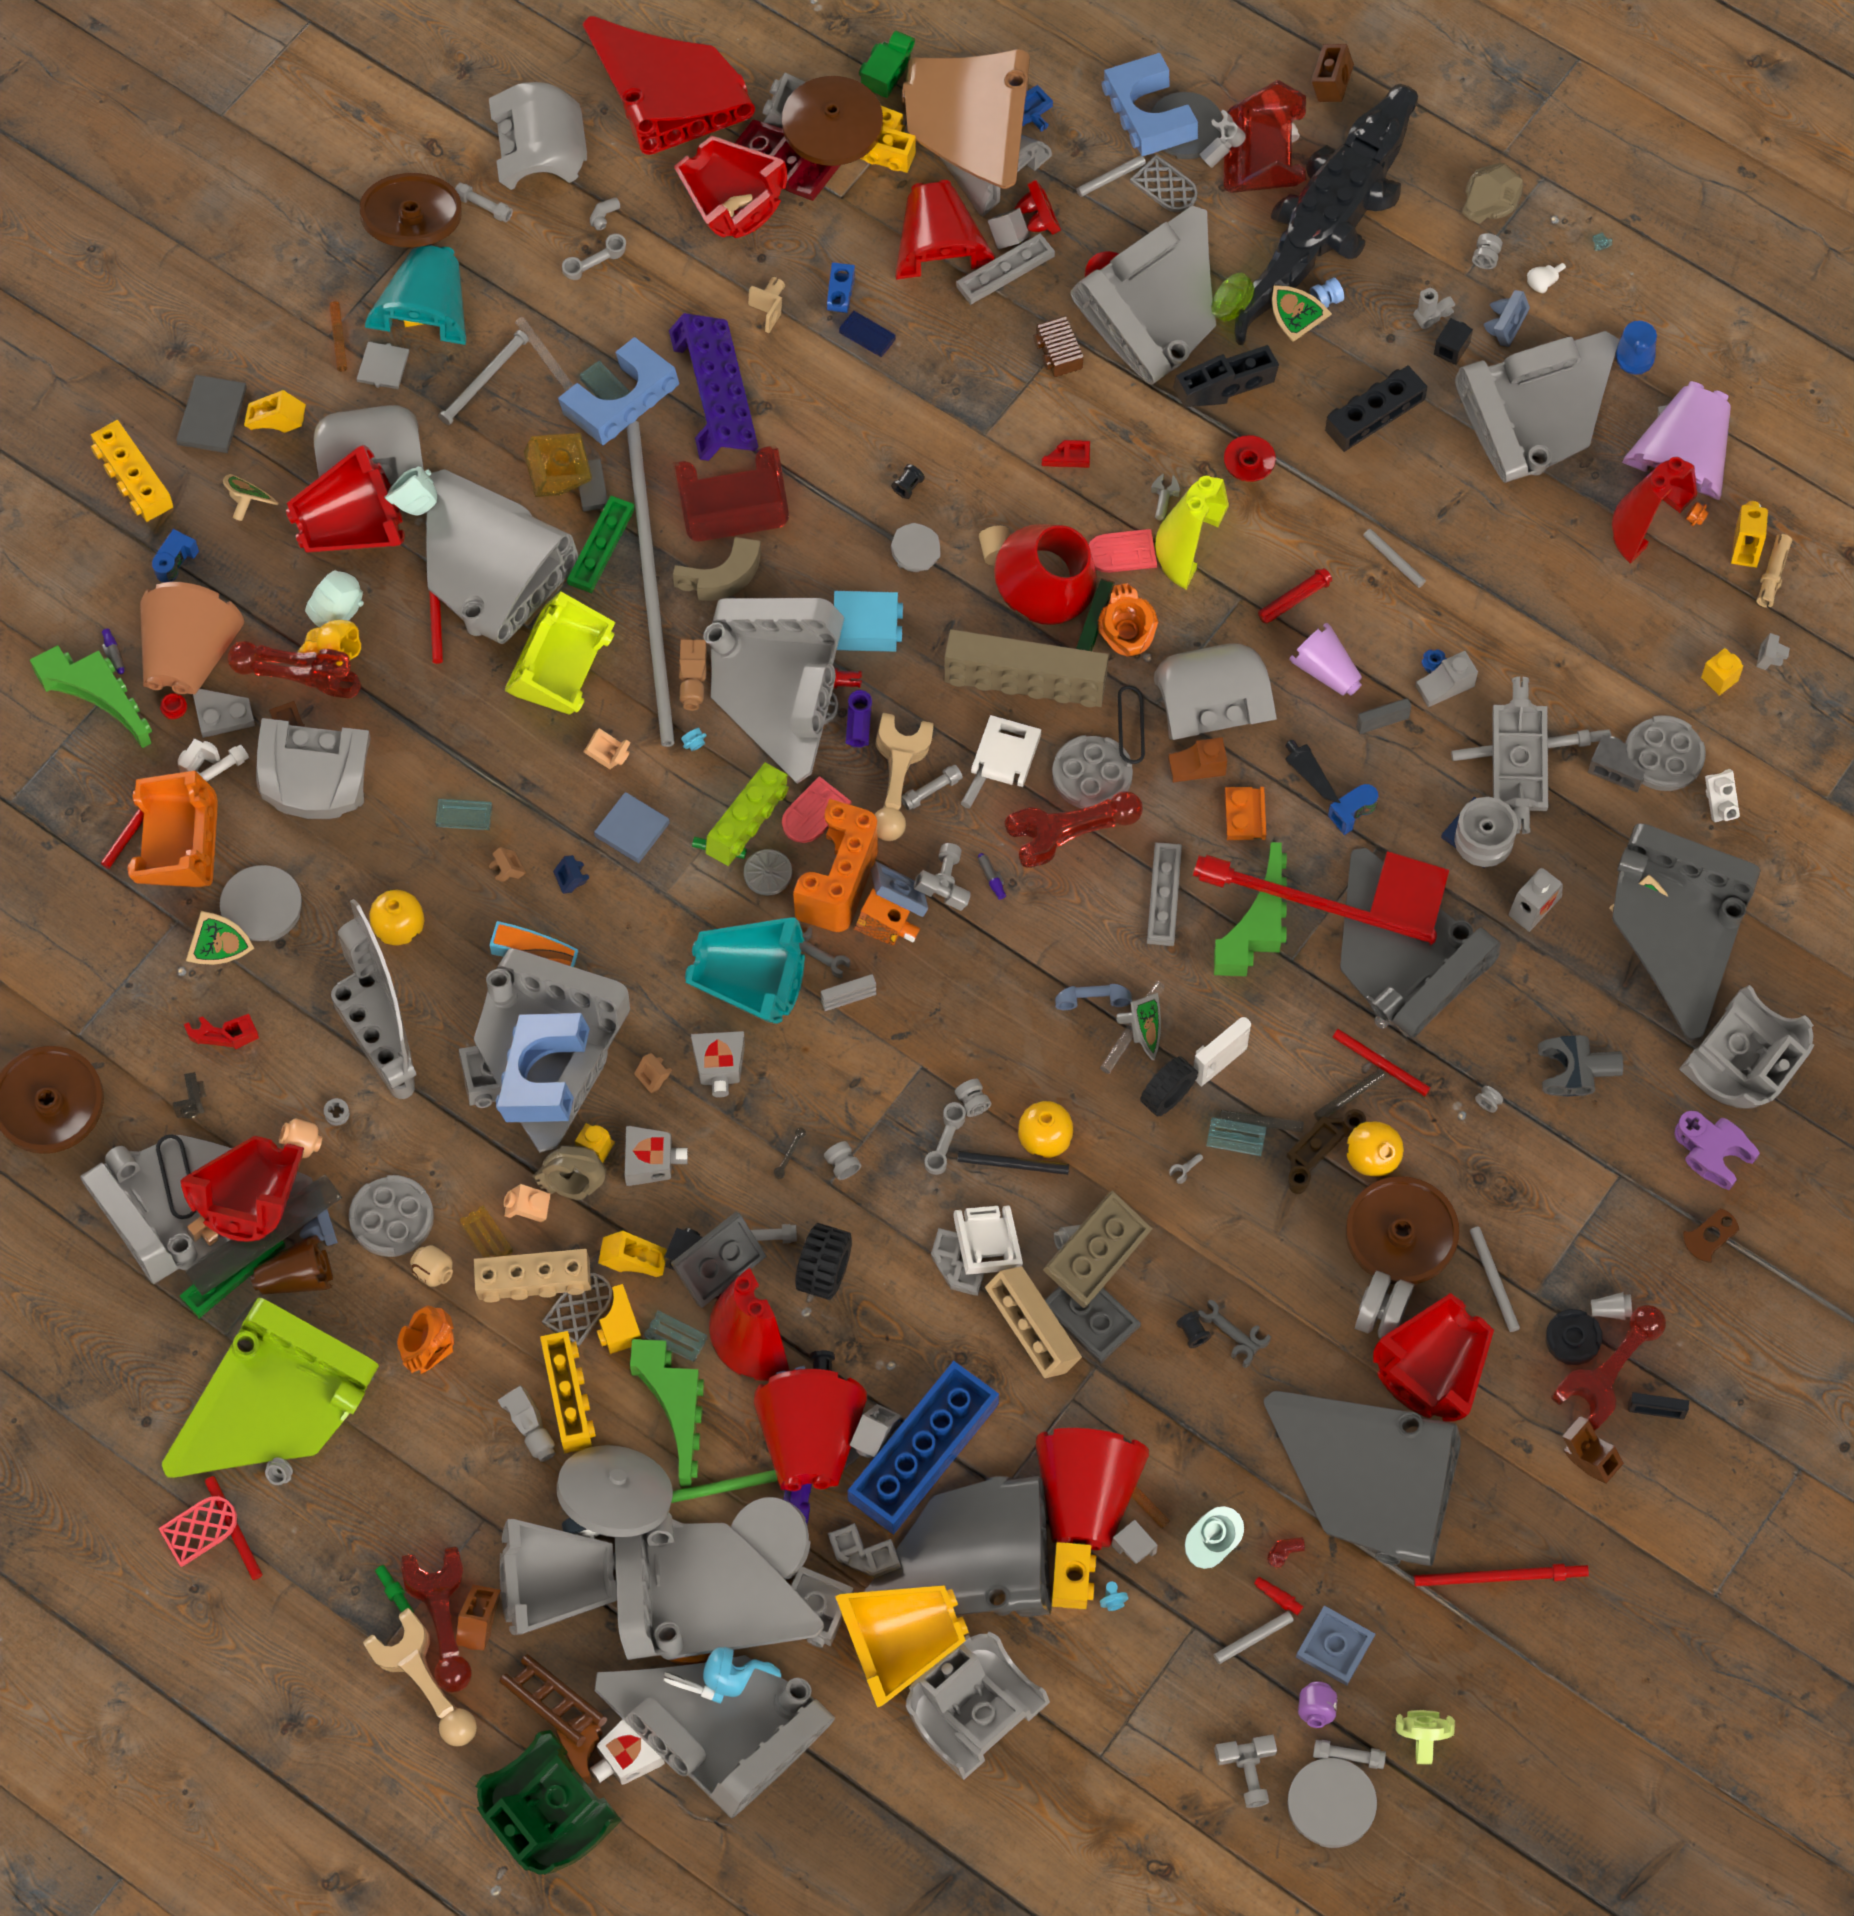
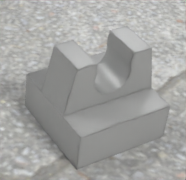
(1771, 652)

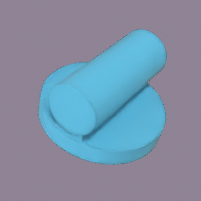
(1112, 1599)

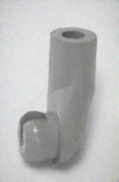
(601, 209)

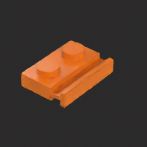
(1245, 813)

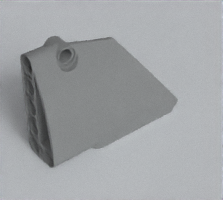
(1154, 296)
(1537, 402)
(491, 557)
(776, 672)
(543, 986)
(374, 1003)
(724, 1747)

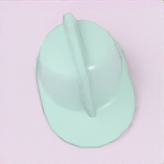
(1214, 1537)

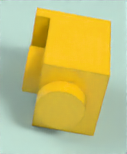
(597, 1139)

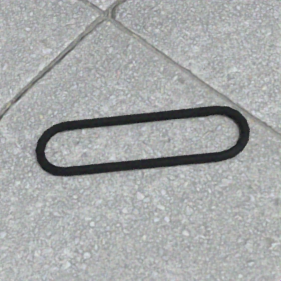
(1141, 724)
(164, 1173)

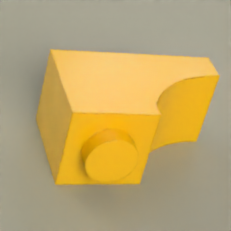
(275, 411)
(633, 1254)
(619, 1325)

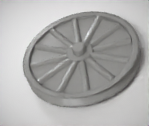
(767, 872)

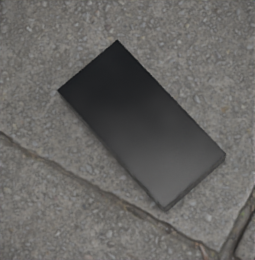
(1658, 1406)

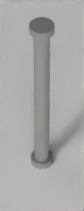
(519, 339)

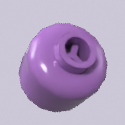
(1317, 1704)

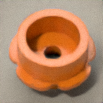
(1697, 514)

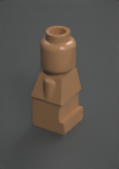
(692, 673)

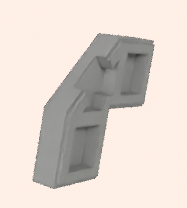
(946, 1256)
(871, 1561)

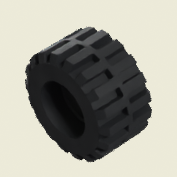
(823, 1261)

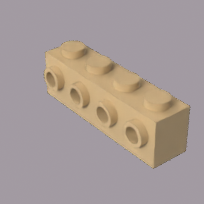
(532, 1275)
(1033, 1322)

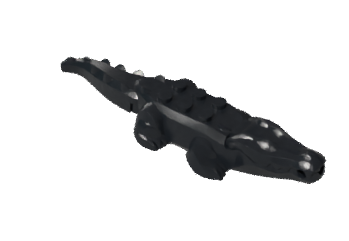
(1335, 200)

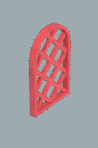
(214, 1541)

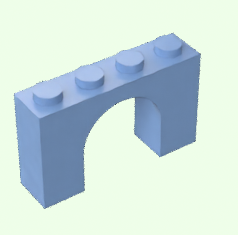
(1147, 130)
(607, 418)
(532, 1039)

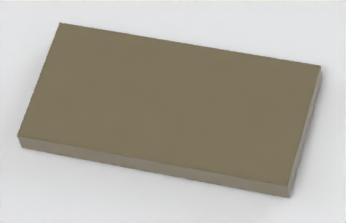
(1097, 1249)

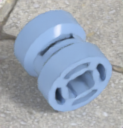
(1329, 292)

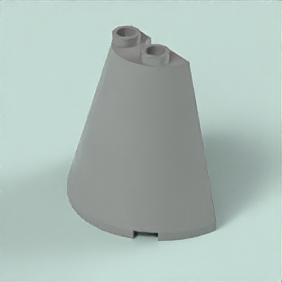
(986, 195)
(552, 1575)

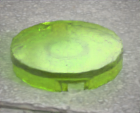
(1232, 296)

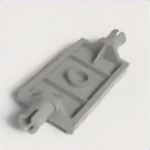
(1520, 754)

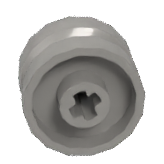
(1486, 831)
(1383, 1306)

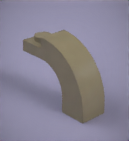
(725, 579)

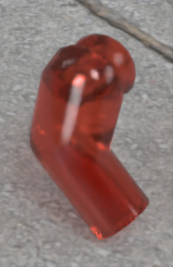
(1282, 1549)

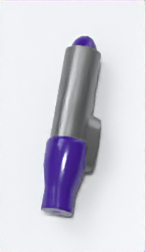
(111, 650)
(994, 877)

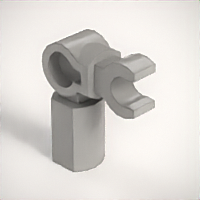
(1231, 137)
(1429, 311)

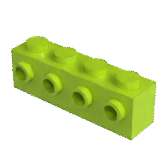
(746, 814)

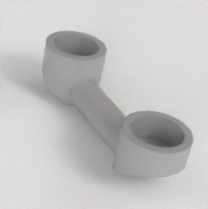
(615, 248)
(953, 1118)

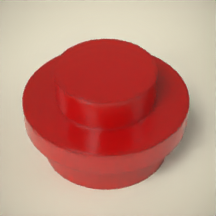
(173, 706)

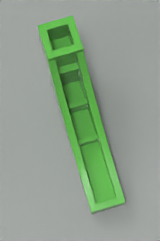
(94, 682)
(1259, 928)
(678, 1395)

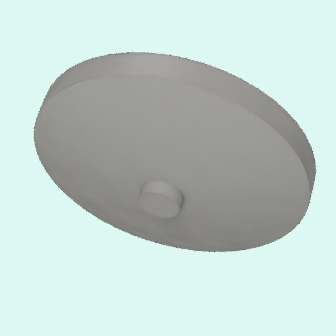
(614, 1491)

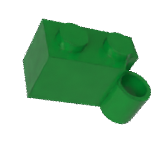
(887, 64)

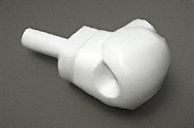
(1542, 277)

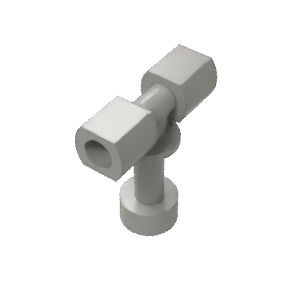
(943, 882)
(1247, 1757)

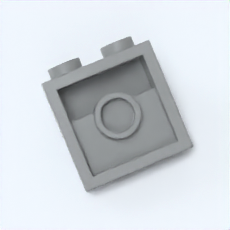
(781, 91)
(478, 1080)
(820, 1595)

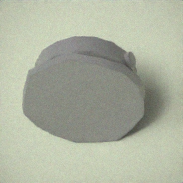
(915, 547)

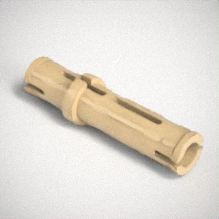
(1772, 578)

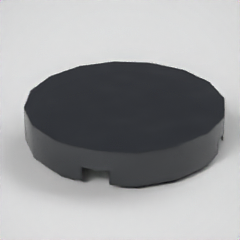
(1573, 1337)

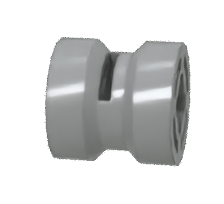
(1487, 249)
(972, 1097)
(842, 1160)

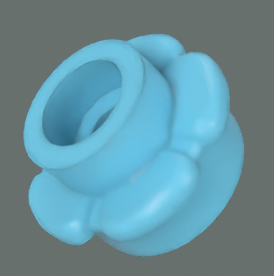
(693, 739)

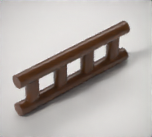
(551, 1684)

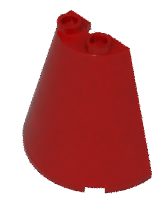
(732, 170)
(938, 229)
(1671, 482)
(347, 507)
(244, 1188)
(746, 1331)
(1435, 1359)
(809, 1425)
(1088, 1482)

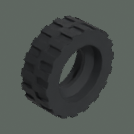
(1169, 1086)

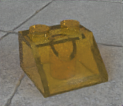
(556, 463)

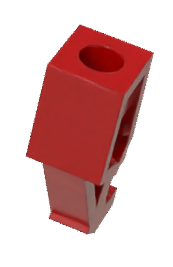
(220, 1036)

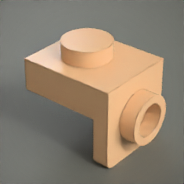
(607, 749)
(527, 1203)

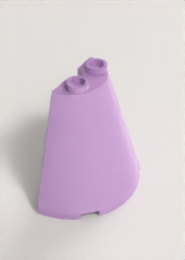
(1692, 429)

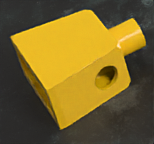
(1751, 522)

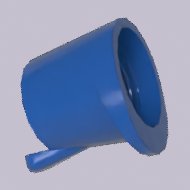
(1637, 348)

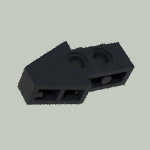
(1226, 377)

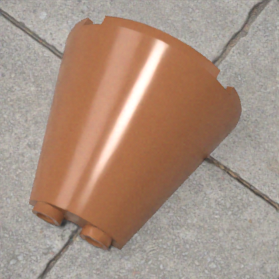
(184, 635)

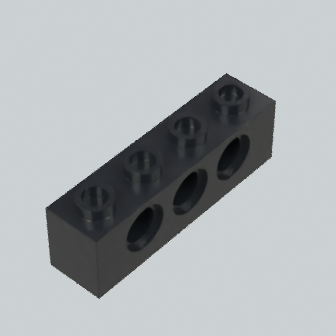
(1349, 433)

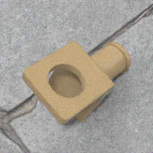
(768, 301)

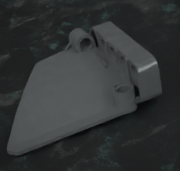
(1688, 933)
(1368, 1473)

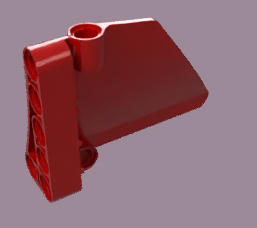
(669, 85)

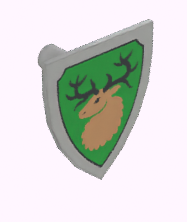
(1145, 1023)

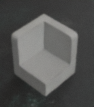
(1008, 228)
(1134, 1542)

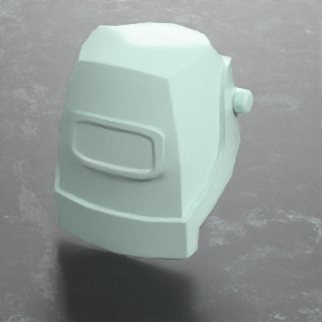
(413, 492)
(335, 598)

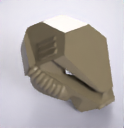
(1492, 193)
(571, 1161)

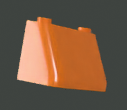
(176, 831)

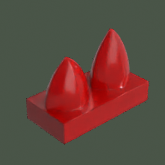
(1038, 200)

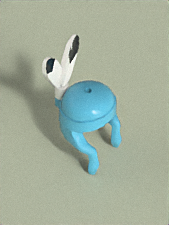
(722, 1676)

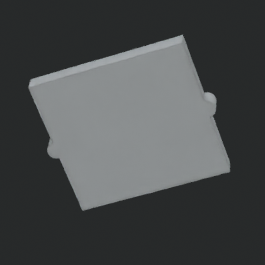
(383, 365)

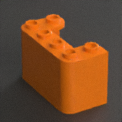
(833, 899)

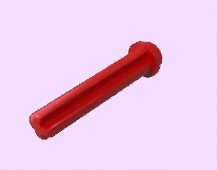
(1308, 587)

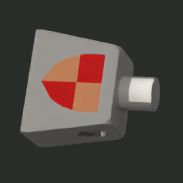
(1540, 894)
(719, 1059)
(650, 1156)

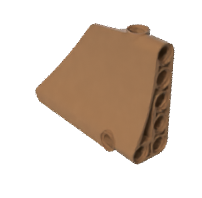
(970, 111)

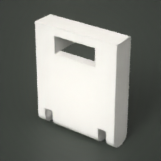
(1006, 754)
(1222, 1050)
(987, 1235)

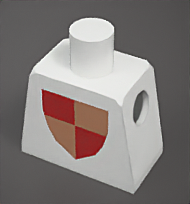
(624, 1755)

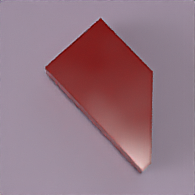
(1069, 454)

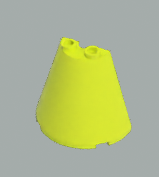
(1181, 528)

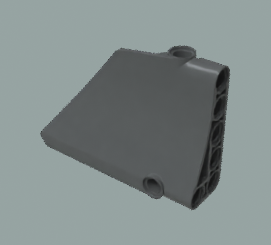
(1401, 974)
(980, 1546)

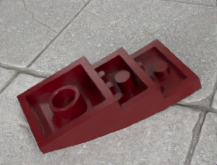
(803, 176)

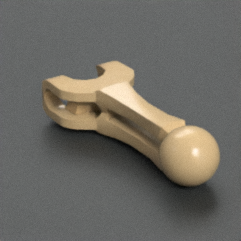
(900, 753)
(456, 1724)

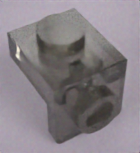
(194, 1105)

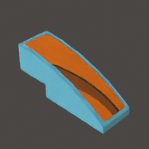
(511, 936)

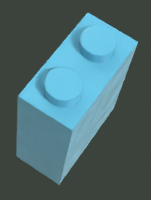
(869, 620)

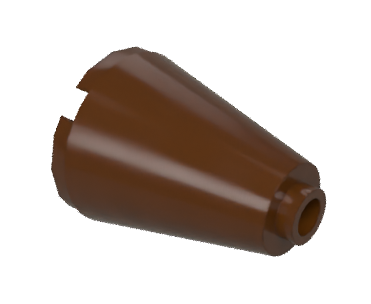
(295, 1270)

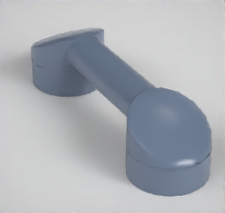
(1068, 997)

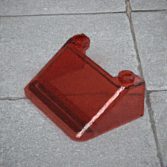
(1266, 153)
(733, 501)

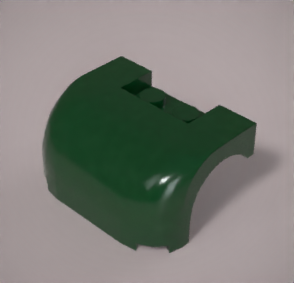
(544, 1808)

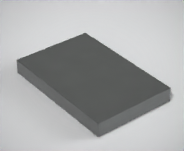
(211, 414)
(718, 1259)
(1098, 1326)

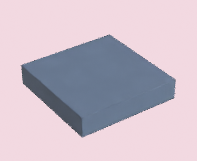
(631, 827)
(898, 889)
(1335, 1645)

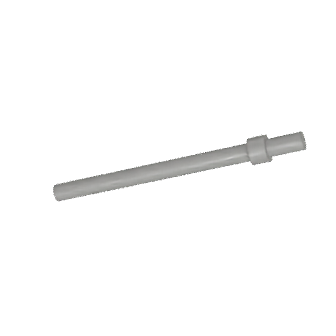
(1582, 738)

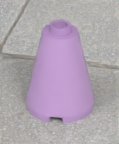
(1328, 662)

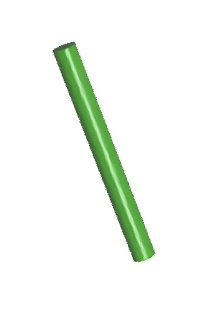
(724, 1486)

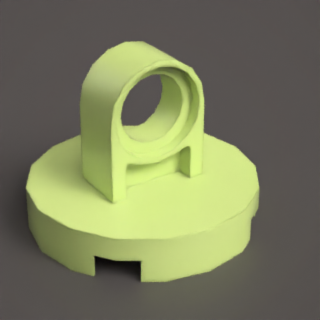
(1425, 1728)

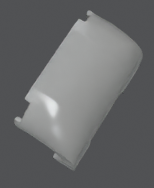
(538, 132)
(386, 430)
(1214, 689)
(1749, 1053)
(972, 1702)

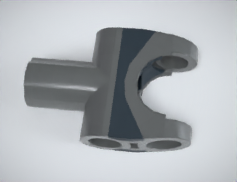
(1579, 1065)

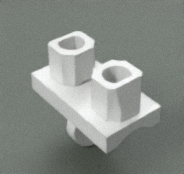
(1722, 796)

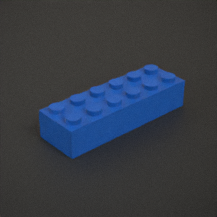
(923, 1447)

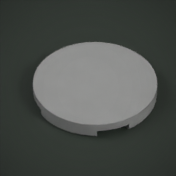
(1666, 752)
(1090, 770)
(262, 902)
(391, 1216)
(776, 1533)
(1332, 1802)

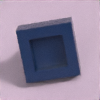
(569, 874)

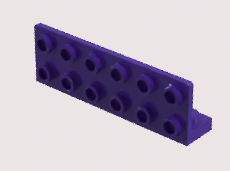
(718, 383)

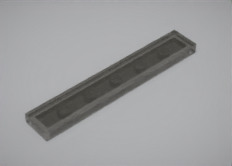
(237, 1254)

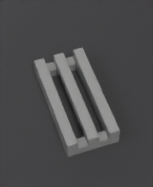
(848, 992)

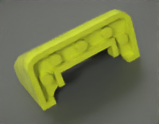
(559, 654)

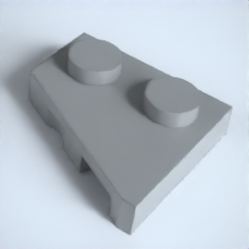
(222, 712)

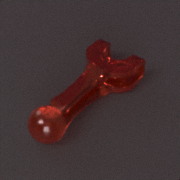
(317, 668)
(1057, 828)
(1646, 1324)
(434, 1589)

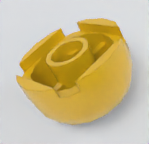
(396, 917)
(1045, 1129)
(1375, 1149)

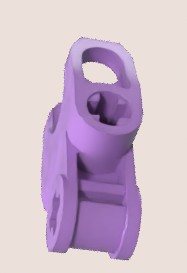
(1711, 1144)

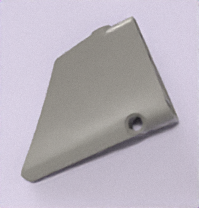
(136, 1202)
(702, 1590)

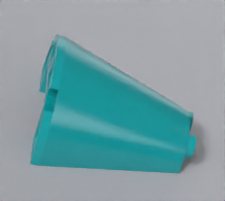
(424, 292)
(751, 966)

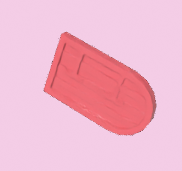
(1123, 551)
(805, 816)

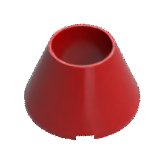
(1033, 589)

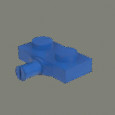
(1036, 104)

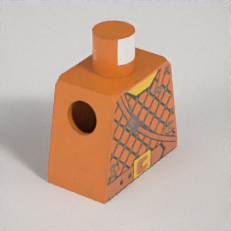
(885, 920)

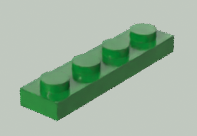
(600, 544)
(202, 1304)

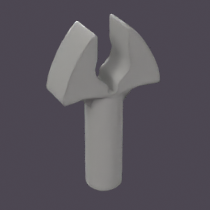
(1164, 495)

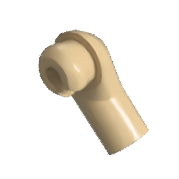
(737, 202)

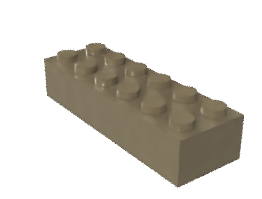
(1025, 668)

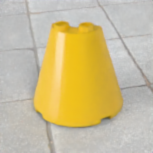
(901, 1634)

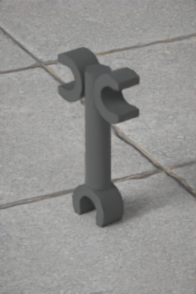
(822, 956)
(1248, 1345)

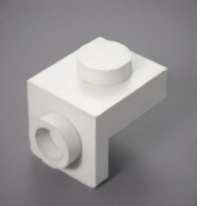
(196, 754)

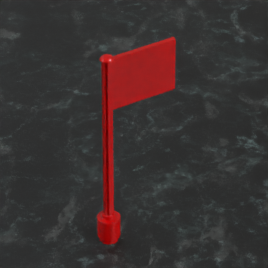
(1403, 902)

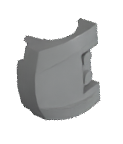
(311, 769)

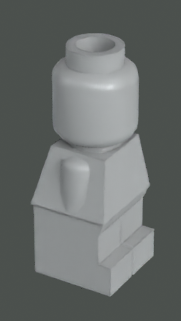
(529, 1422)

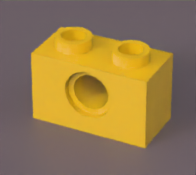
(1065, 1591)

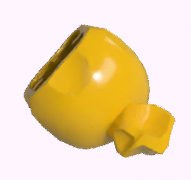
(334, 635)

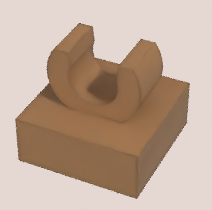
(508, 863)
(652, 1072)
(198, 1229)

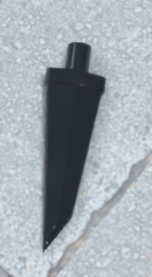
(1307, 766)

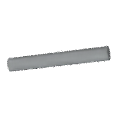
(1111, 176)
(1394, 558)
(973, 789)
(1253, 1637)

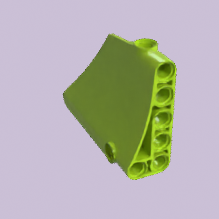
(271, 1400)

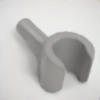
(1185, 1168)

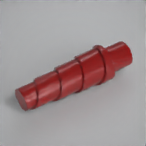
(1279, 1596)

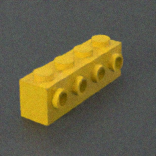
(893, 150)
(131, 470)
(566, 1393)

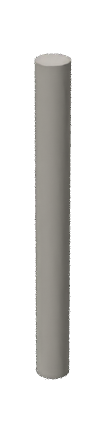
(1494, 1279)

